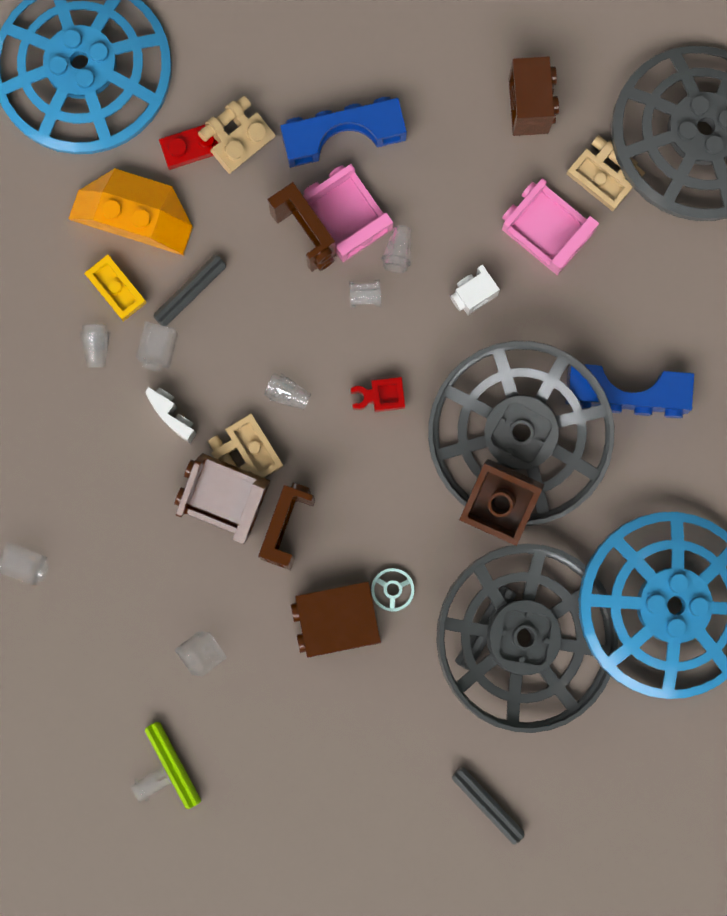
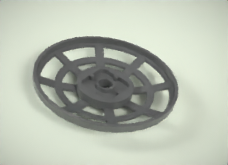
(681, 133)
(527, 410)
(538, 653)

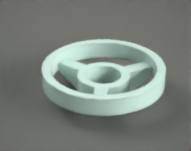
(392, 598)

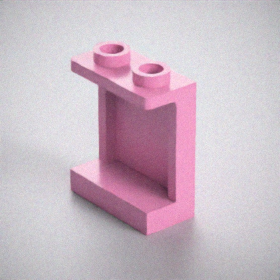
(347, 211)
(548, 226)

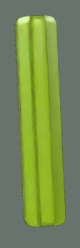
(172, 765)

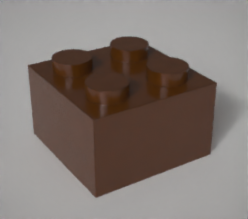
(532, 96)
(501, 502)

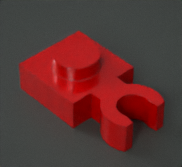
(385, 395)

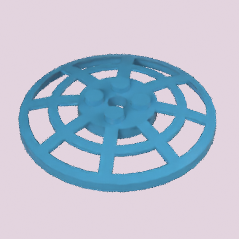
(87, 81)
(652, 605)

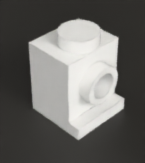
(474, 291)

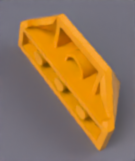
(134, 210)

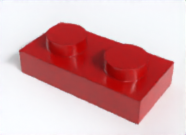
(186, 147)

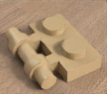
(242, 142)
(598, 177)
(252, 446)

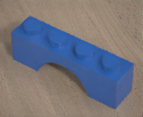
(378, 121)
(669, 394)

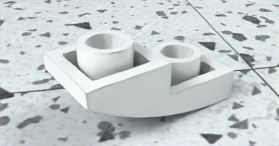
(165, 408)

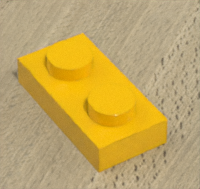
(115, 287)

